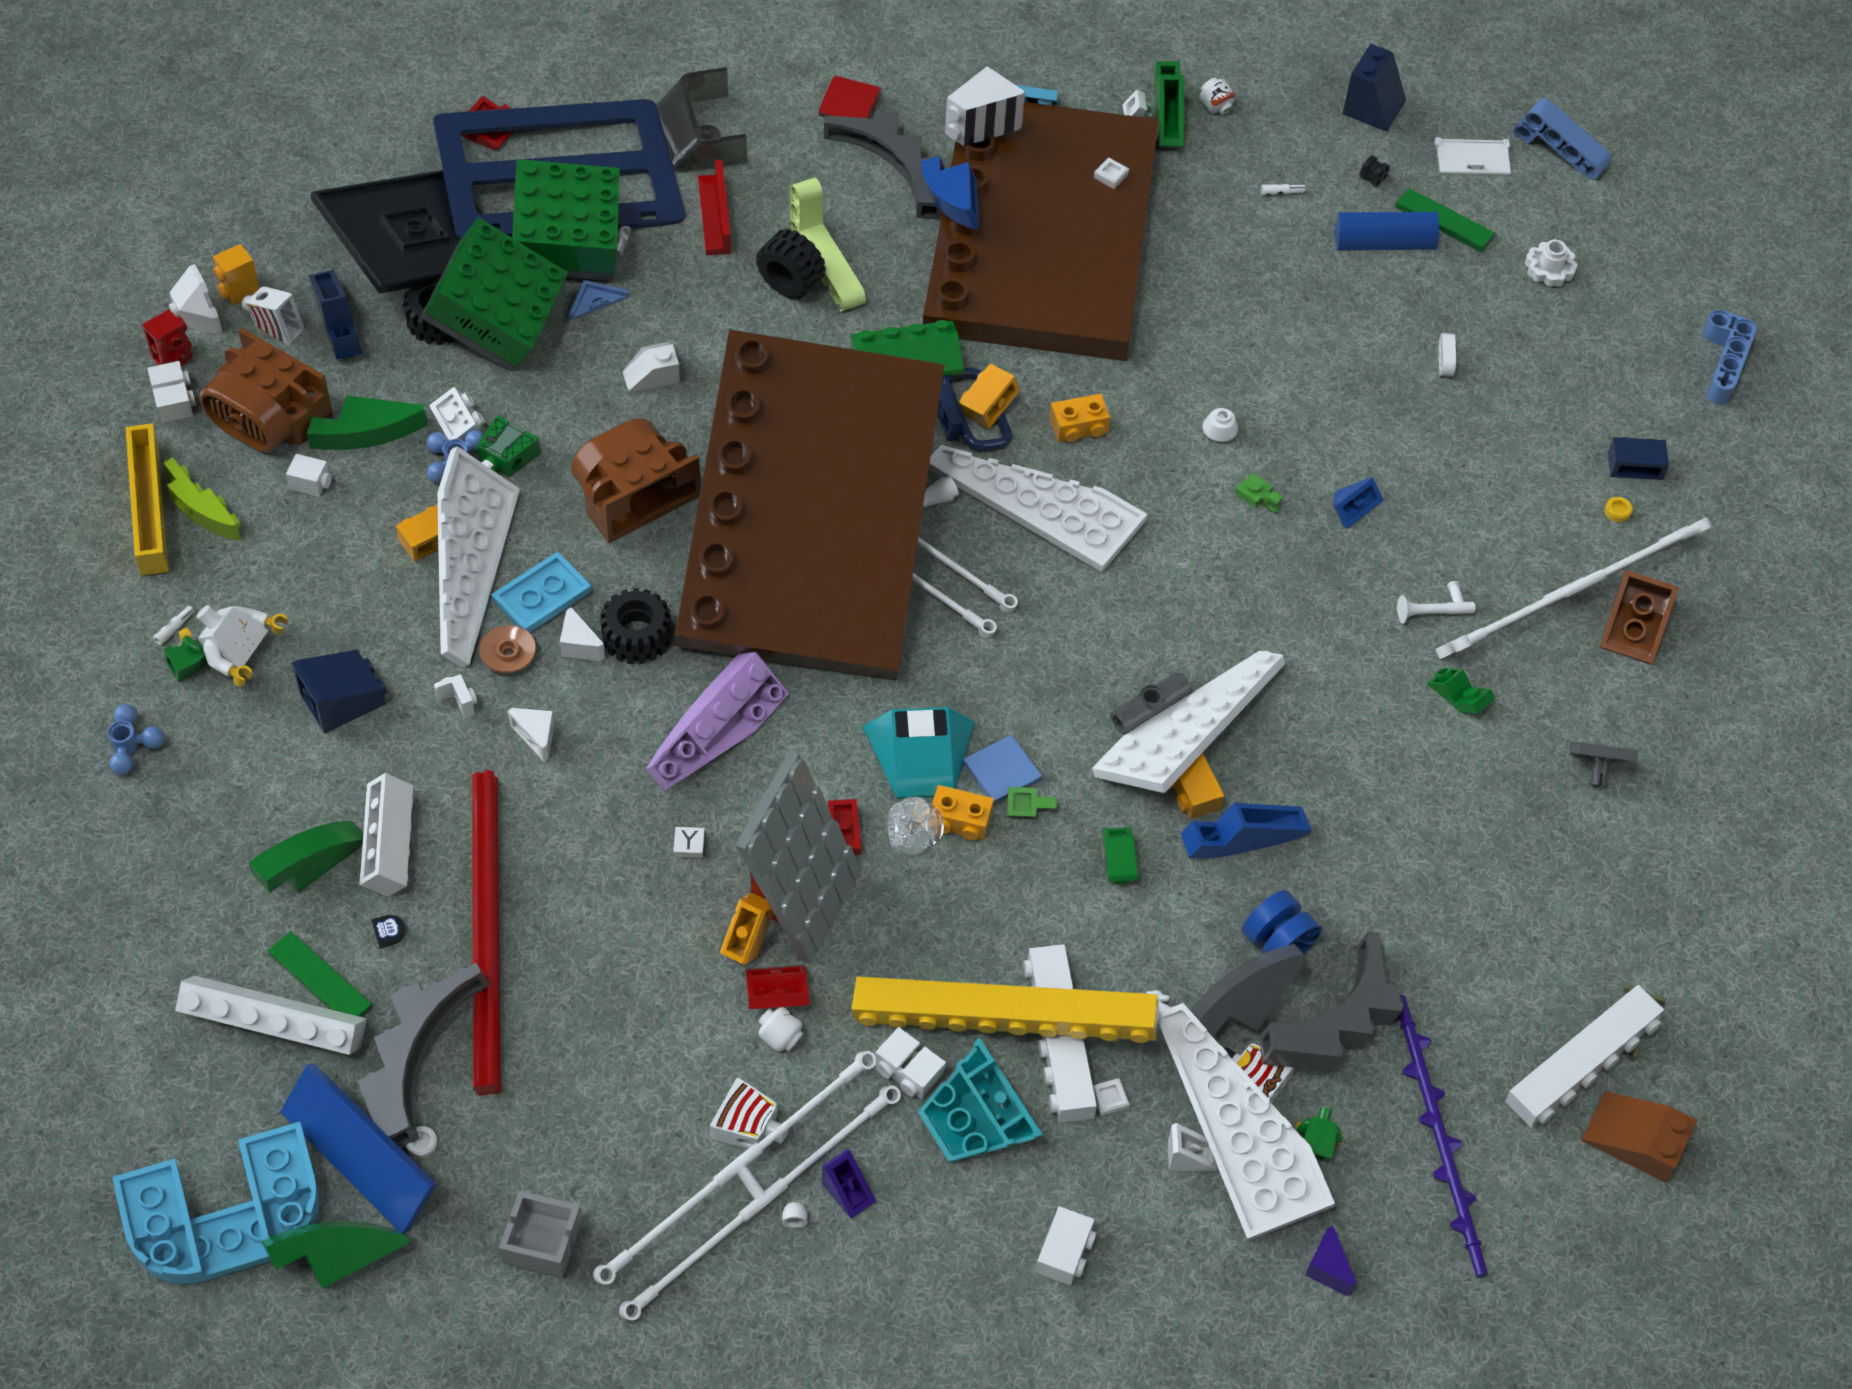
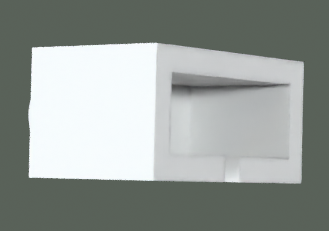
(170, 391)
(913, 1070)
(1065, 1245)

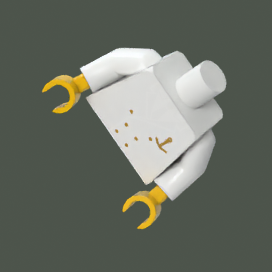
(233, 636)

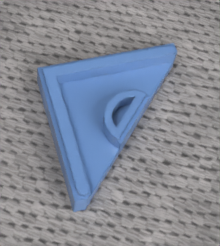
(594, 297)

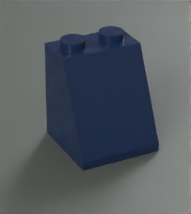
(1375, 89)
(338, 687)

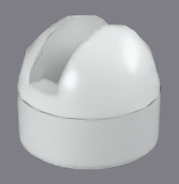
(794, 1215)

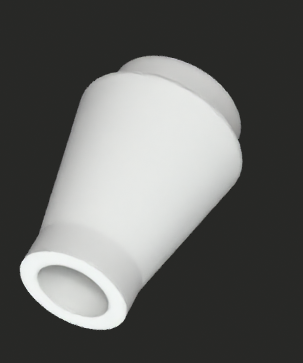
(940, 492)

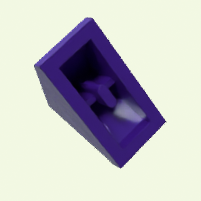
(847, 1184)
(1331, 1266)

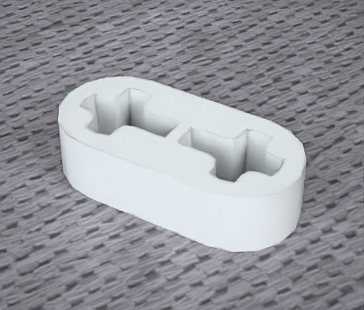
(1447, 355)

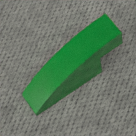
(1169, 103)
(366, 424)
(306, 855)
(334, 1247)

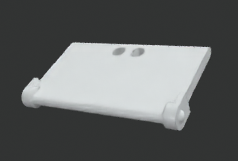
(1458, 154)

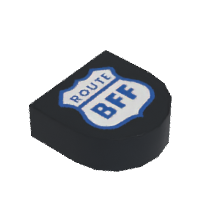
(388, 930)

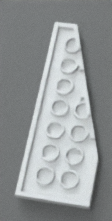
(1071, 516)
(472, 530)
(1173, 739)
(1256, 1149)

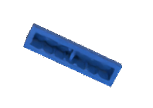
(1387, 230)

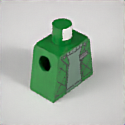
(507, 447)

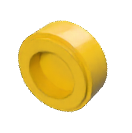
(1618, 509)

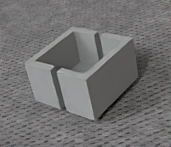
(544, 1234)

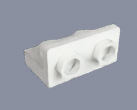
(457, 414)

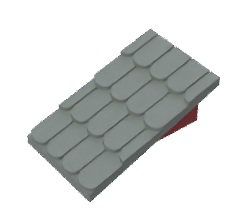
(798, 857)

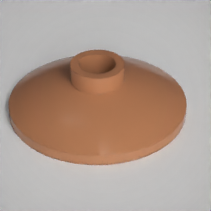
(503, 640)

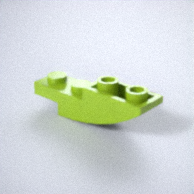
(199, 505)

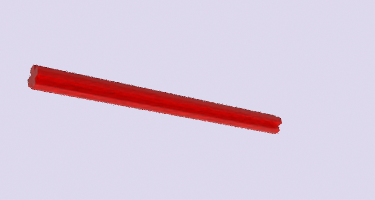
(486, 933)

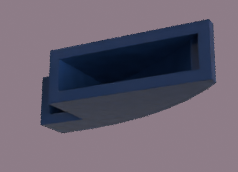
(335, 314)

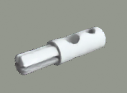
(1286, 189)
(622, 238)
(173, 625)

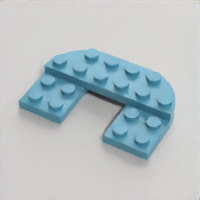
(227, 1240)

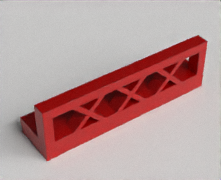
(715, 212)

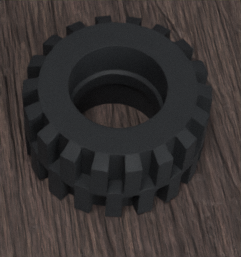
(790, 264)
(414, 305)
(636, 643)

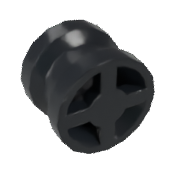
(1374, 170)

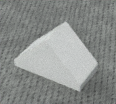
(579, 640)
(534, 728)
(1189, 1151)

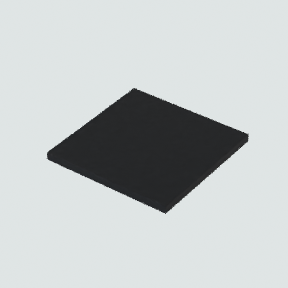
(394, 228)

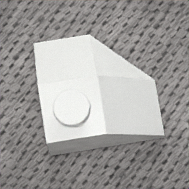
(193, 302)
(652, 368)

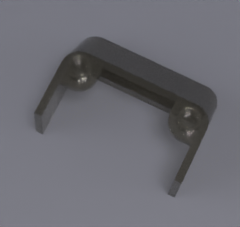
(694, 146)

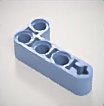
(1564, 137)
(1737, 336)

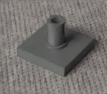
(1602, 757)

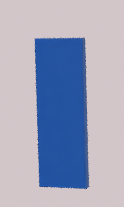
(358, 1148)

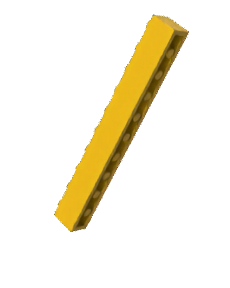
(1006, 1009)

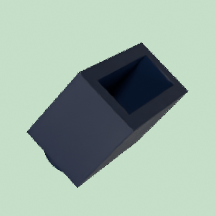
(1638, 458)

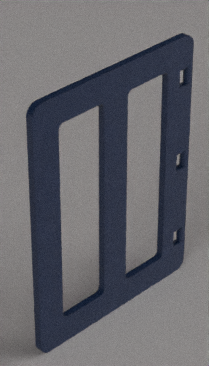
(652, 159)

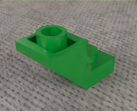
(1457, 690)
(1120, 855)

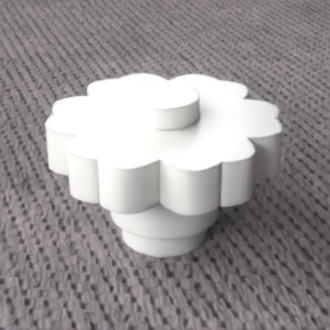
(1551, 263)

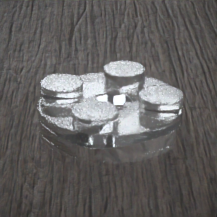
(900, 823)

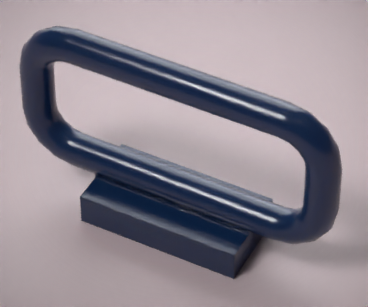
(954, 422)

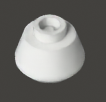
(1220, 425)

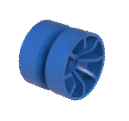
(1280, 923)

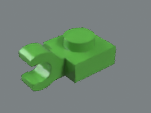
(1257, 491)
(1024, 801)

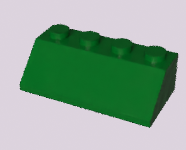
(926, 342)

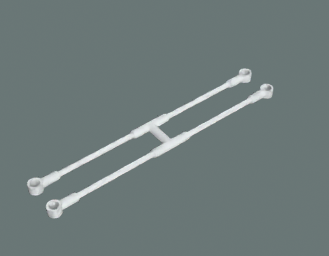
(1572, 588)
(968, 615)
(761, 1197)

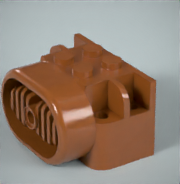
(264, 395)
(634, 477)

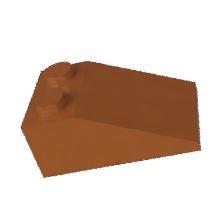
(1638, 616)
(1640, 1133)

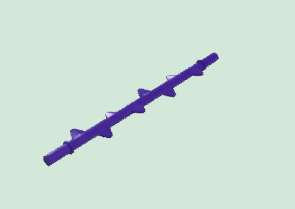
(1446, 1144)

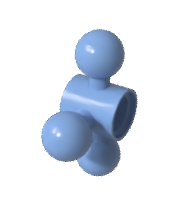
(438, 443)
(151, 738)

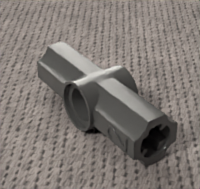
(1140, 710)

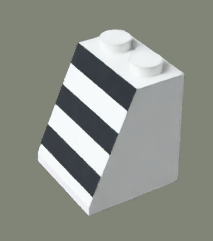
(984, 108)

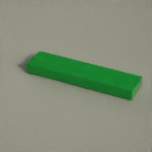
(1450, 222)
(318, 977)

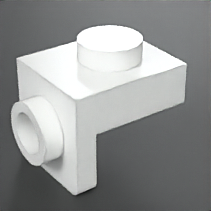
(455, 687)

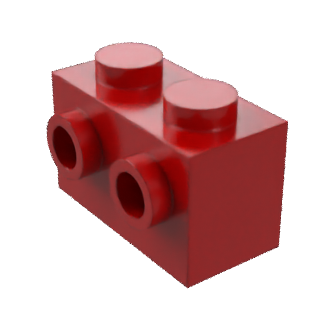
(167, 339)

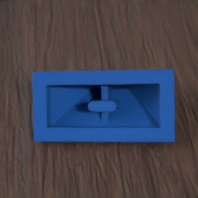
(1356, 501)

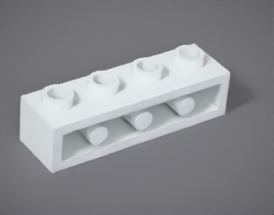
(386, 835)

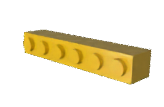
(146, 499)

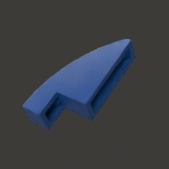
(953, 190)
(1245, 829)

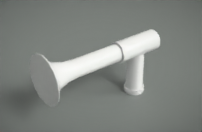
(1458, 606)

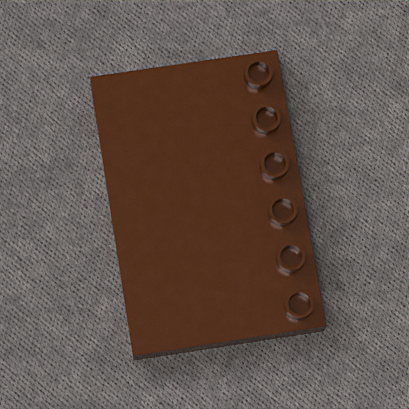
(1052, 241)
(810, 505)

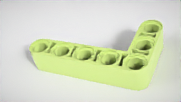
(807, 219)

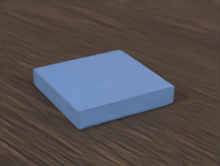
(1002, 767)

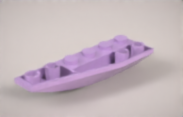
(718, 719)

